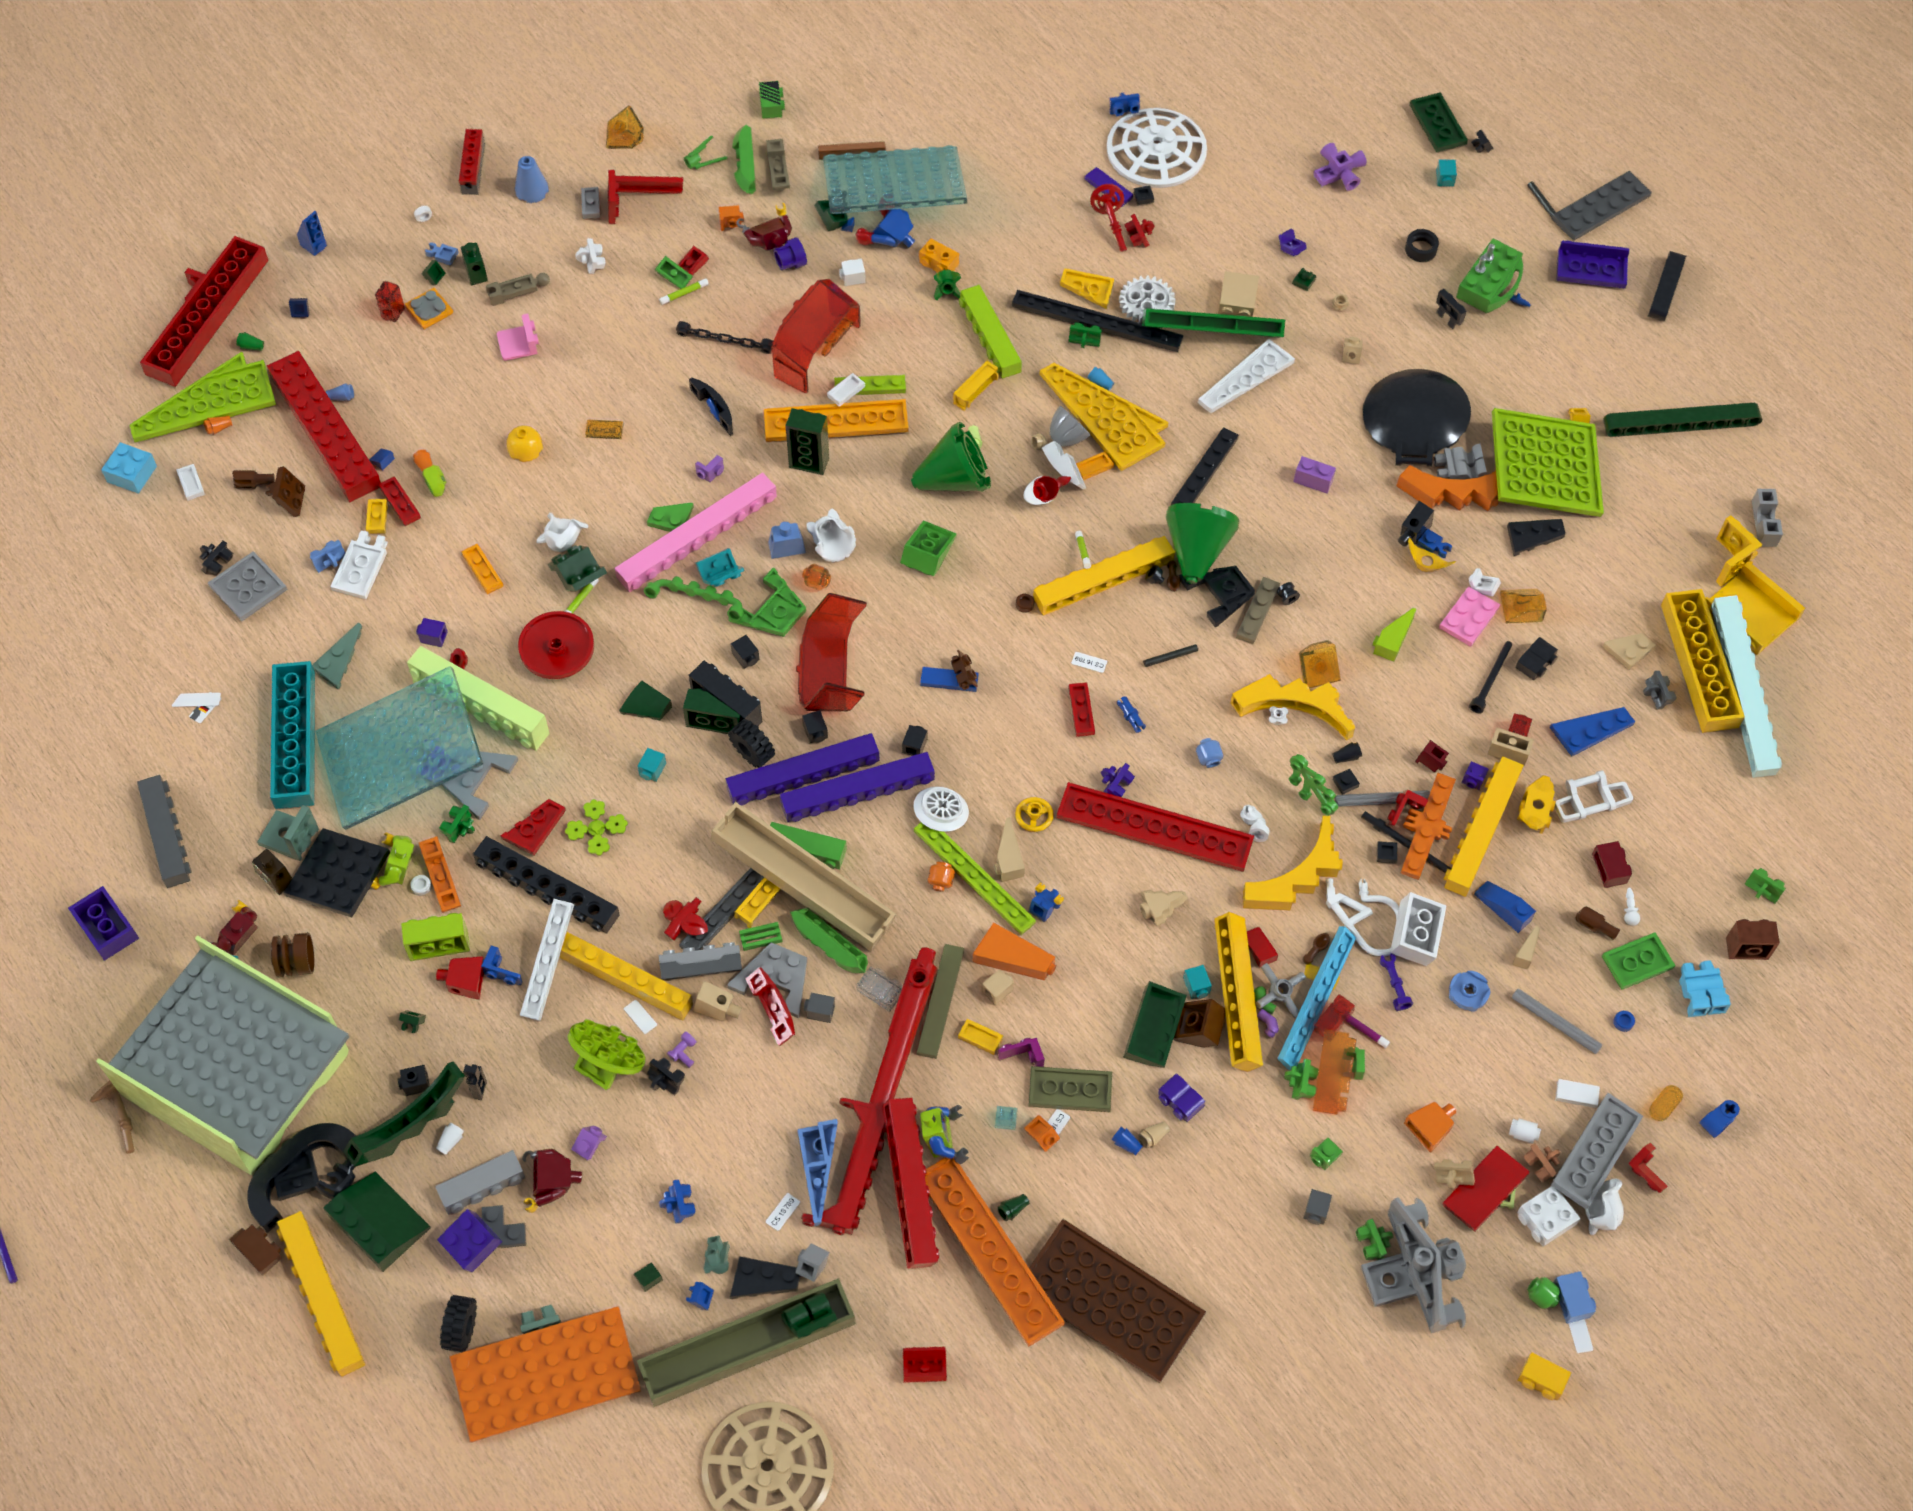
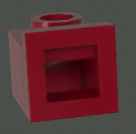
(1433, 757)

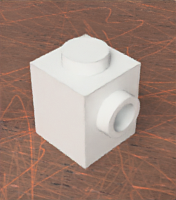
(852, 272)

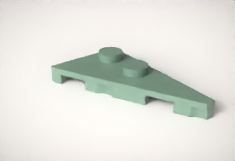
(335, 661)

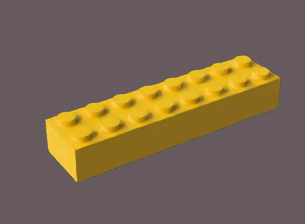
(1702, 661)

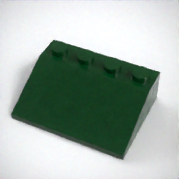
(377, 1219)

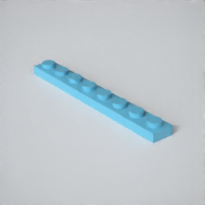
(1316, 998)

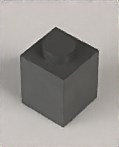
(820, 1007)
(1317, 1207)

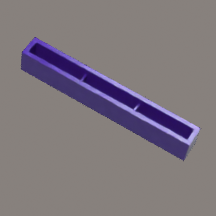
(803, 769)
(857, 787)

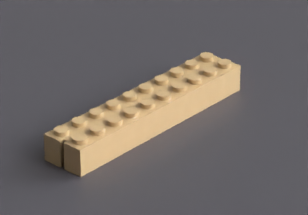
(803, 876)

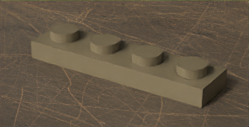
(1258, 610)

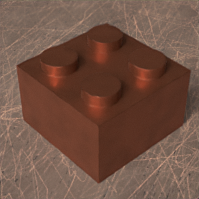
(1752, 939)

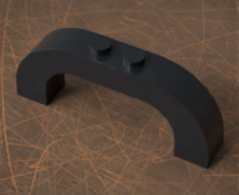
(292, 1150)

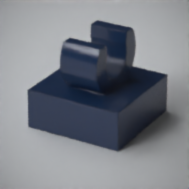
(299, 307)

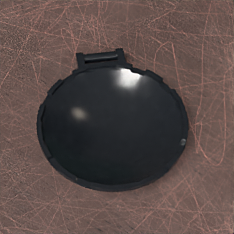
(1416, 414)

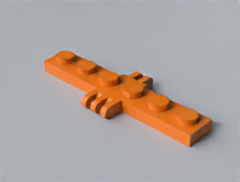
(1427, 826)

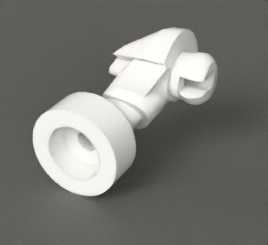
(1258, 825)

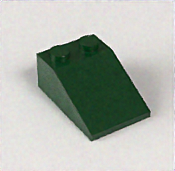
(708, 713)

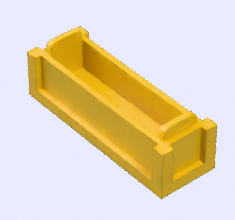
(975, 385)
(756, 902)

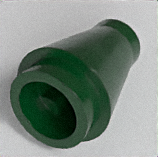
(1011, 1208)

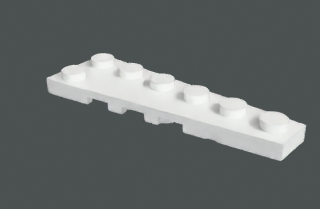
(1254, 370)

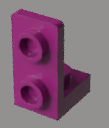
(1026, 1045)

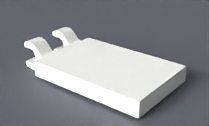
(360, 566)

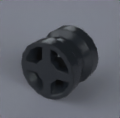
(1288, 593)

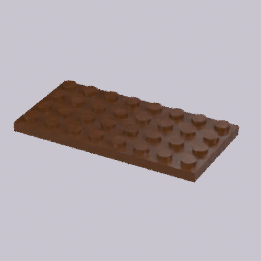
(1115, 1301)

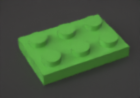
(1638, 961)

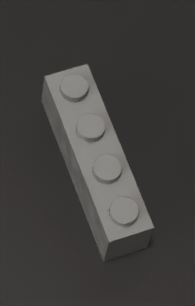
(480, 1182)

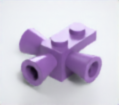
(1340, 167)

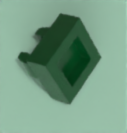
(433, 272)
(1304, 279)
(412, 1018)

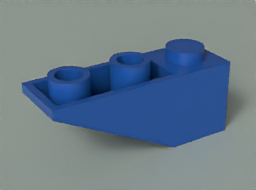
(311, 234)

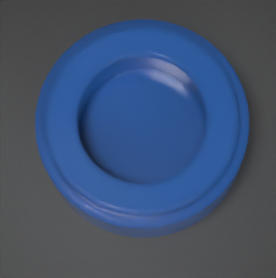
(1624, 1021)

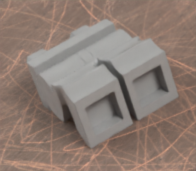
(1461, 464)

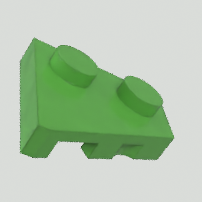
(670, 516)

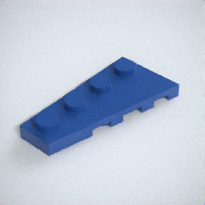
(1592, 729)

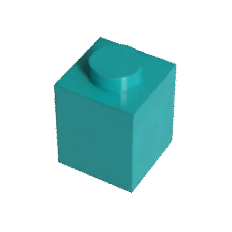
(1446, 172)
(651, 765)
(1197, 982)

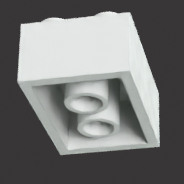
(1418, 929)

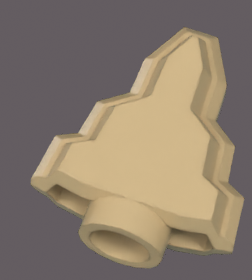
(1160, 905)

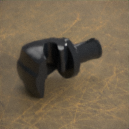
(342, 1176)

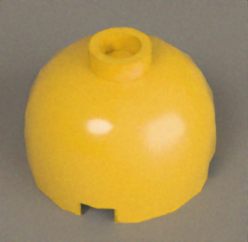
(524, 443)

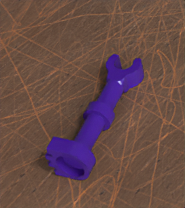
(1402, 1002)

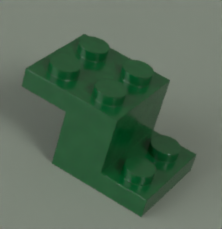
(576, 567)

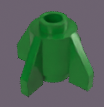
(947, 283)

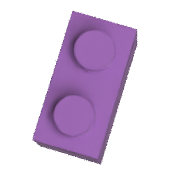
(1314, 474)

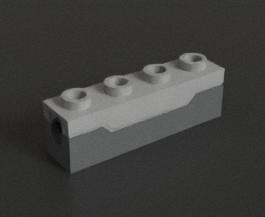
(700, 962)

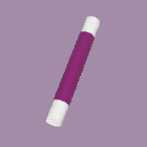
(1368, 1032)

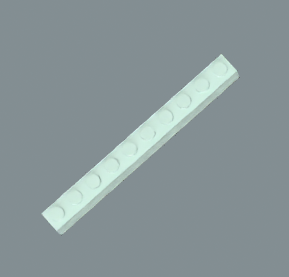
(1741, 663)

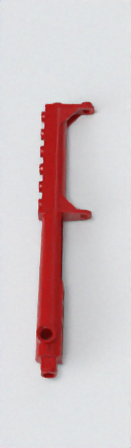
(869, 1140)

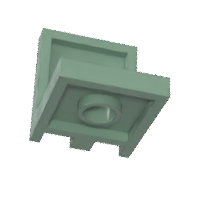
(298, 834)

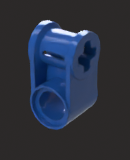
(1718, 1120)

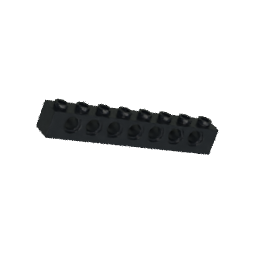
(491, 849)

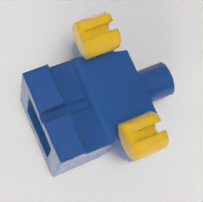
(1045, 902)

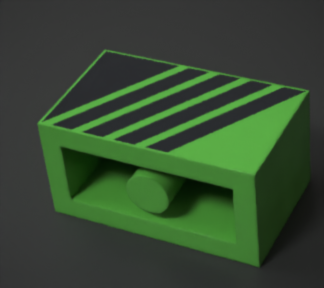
(771, 99)

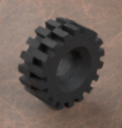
(751, 743)
(458, 1323)

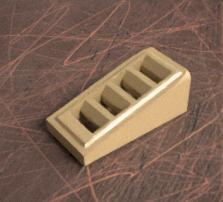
(1524, 956)

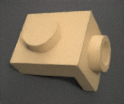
(1352, 350)

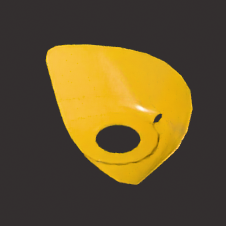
(1418, 554)

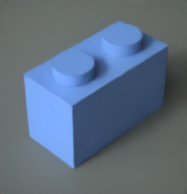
(1575, 1297)

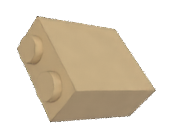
(1238, 294)

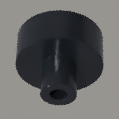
(1154, 575)

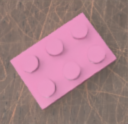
(1469, 616)

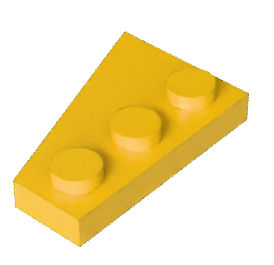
(1088, 285)

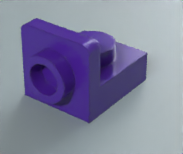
(1475, 776)

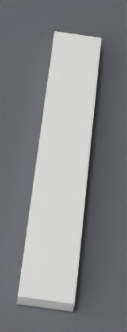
(547, 959)

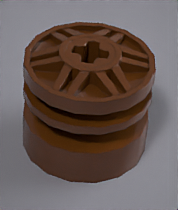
(290, 955)

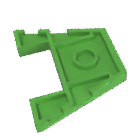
(778, 612)

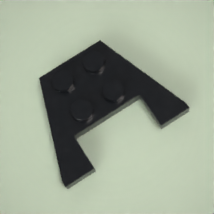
(1229, 589)

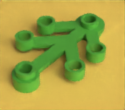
(1299, 766)

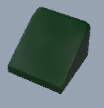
(648, 1276)

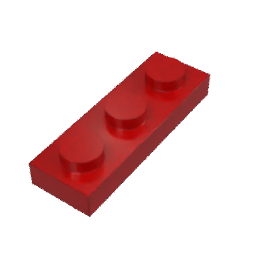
(399, 501)
(1081, 709)

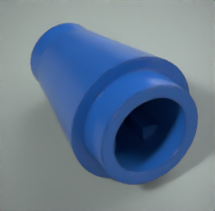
(1126, 1141)

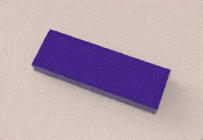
(1098, 177)

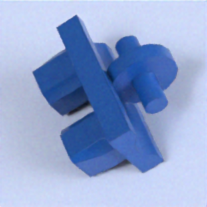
(1125, 103)
(674, 1201)

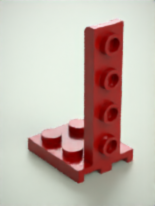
(638, 184)

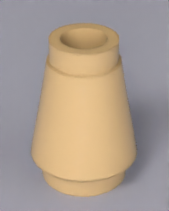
(1152, 1135)

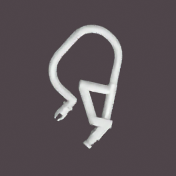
(1334, 900)

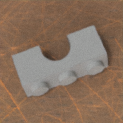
(1767, 527)

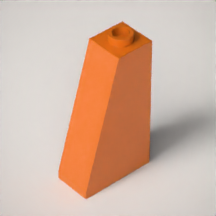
(1013, 954)

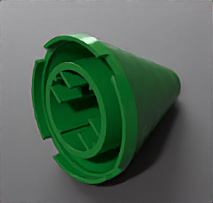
(953, 464)
(1199, 536)

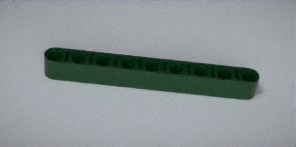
(1682, 419)

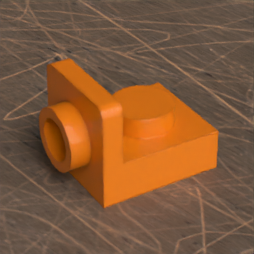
(1042, 1132)

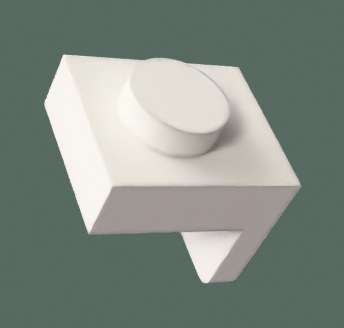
(1484, 584)

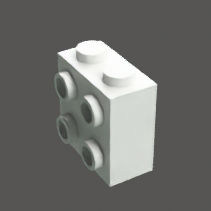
(1548, 1216)

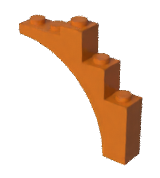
(1456, 492)

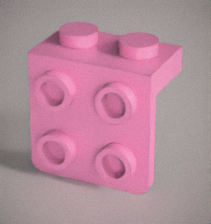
(518, 341)

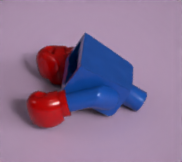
(890, 231)

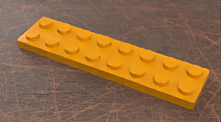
(846, 420)

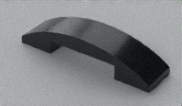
(702, 391)

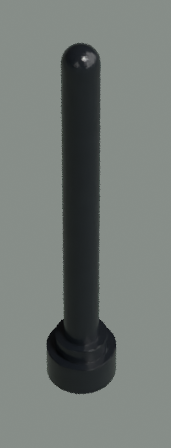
(1478, 703)

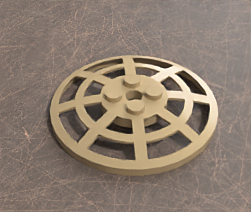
(768, 1449)

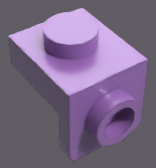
(711, 470)
(588, 1141)

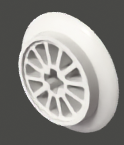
(928, 802)

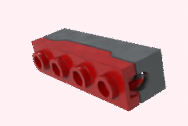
(472, 161)

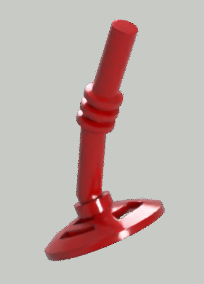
(1108, 205)

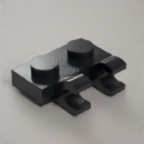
(1451, 307)

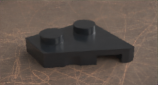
(298, 1178)

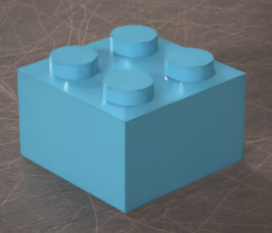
(129, 467)

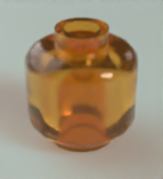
(816, 577)

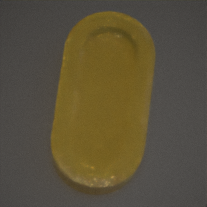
(1666, 1103)

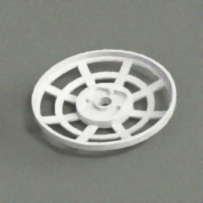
(1157, 151)

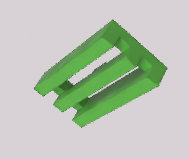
(759, 929)

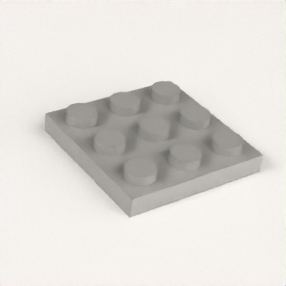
(247, 586)

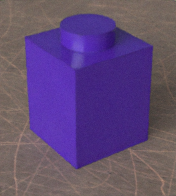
(432, 632)

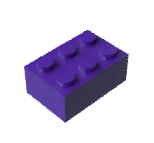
(103, 923)

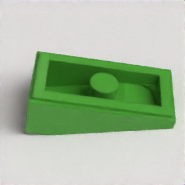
(673, 273)

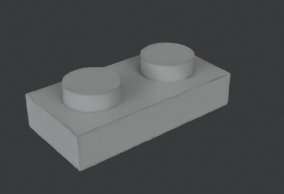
(590, 202)

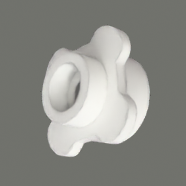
(1278, 720)

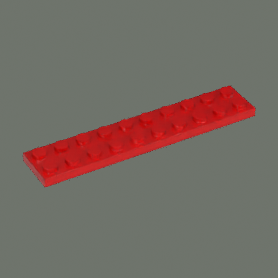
(1155, 826)

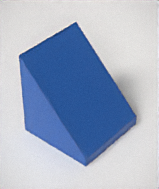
(849, 225)

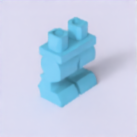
(1699, 985)

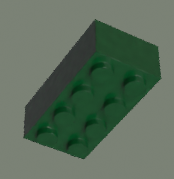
(807, 441)

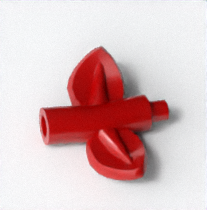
(684, 919)

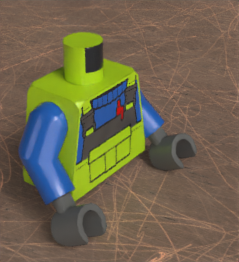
(938, 1134)

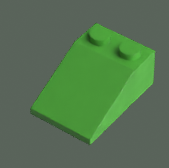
(927, 548)

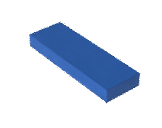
(943, 679)

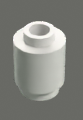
(1524, 1130)

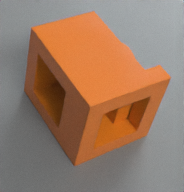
(729, 216)

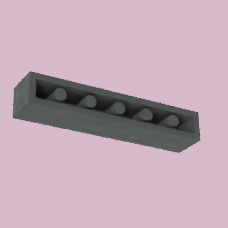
(163, 831)

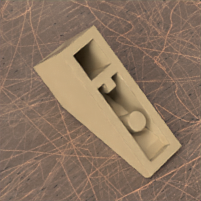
(1009, 858)

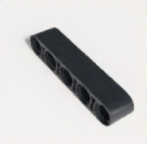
(1667, 286)

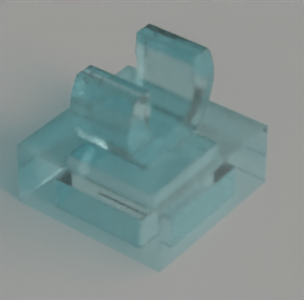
(1006, 1117)

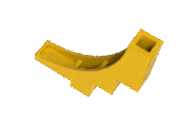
(1296, 696)
(1281, 891)

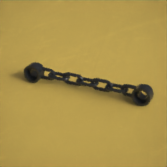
(684, 328)

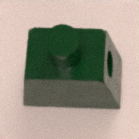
(472, 256)

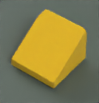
(1579, 415)

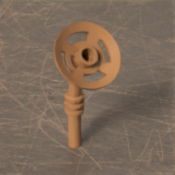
(125, 1124)

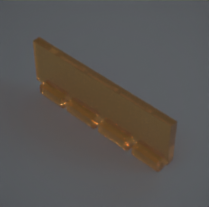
(1331, 1069)

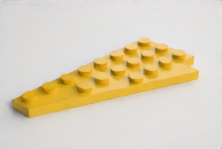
(1114, 423)

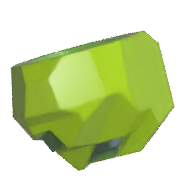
(434, 480)

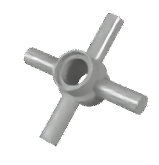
(1285, 985)

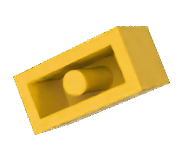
(1544, 1377)

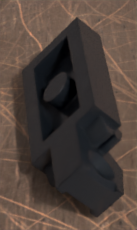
(476, 1080)

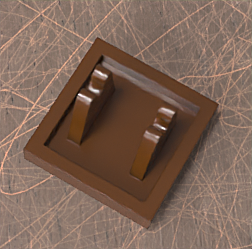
(287, 491)

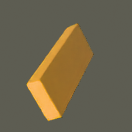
(482, 568)

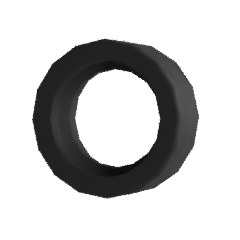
(1422, 235)

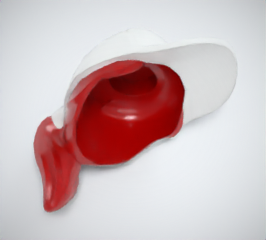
(1044, 489)

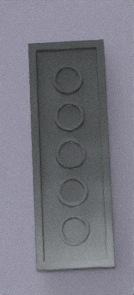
(1601, 205)

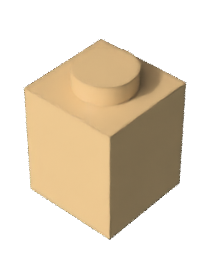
(997, 986)

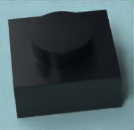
(1143, 195)
(1346, 781)
(1387, 852)

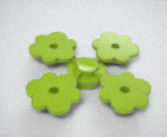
(596, 827)

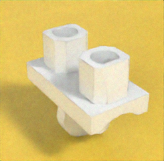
(589, 256)

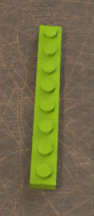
(976, 878)

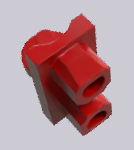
(1134, 225)

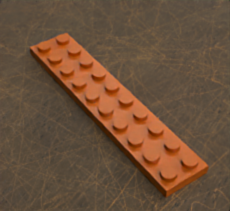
(992, 1251)

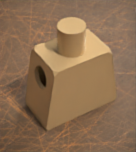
(715, 1003)

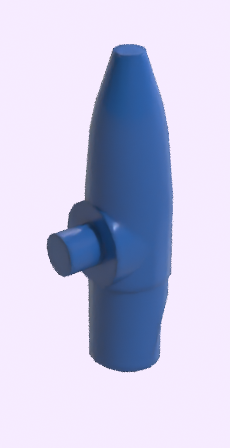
(1517, 299)
(713, 409)

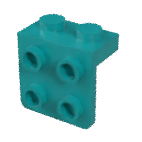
(718, 568)

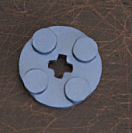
(1469, 1001)

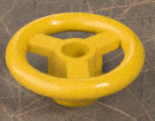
(1034, 806)

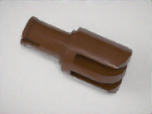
(251, 479)
(1596, 922)

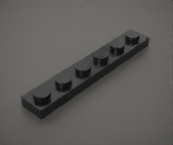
(1206, 467)

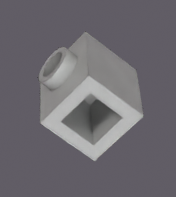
(812, 1262)

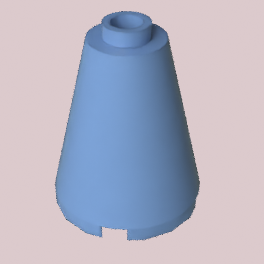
(530, 181)

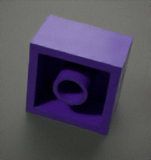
(469, 1240)

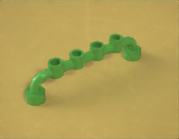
(734, 613)

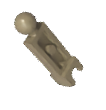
(515, 287)

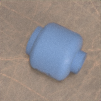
(1209, 753)

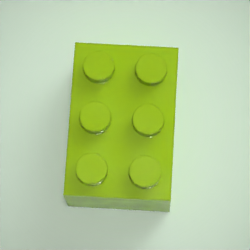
(435, 936)

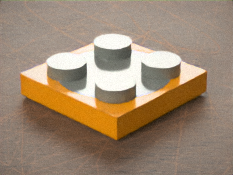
(429, 308)

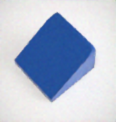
(382, 458)

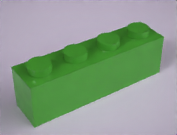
(823, 847)

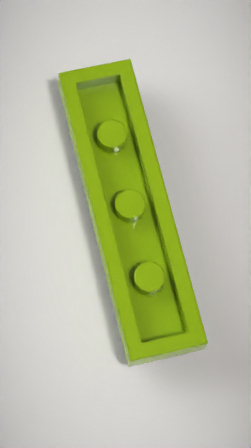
(880, 384)

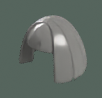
(1066, 429)

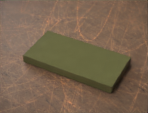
(1070, 1089)

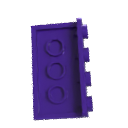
(1592, 264)

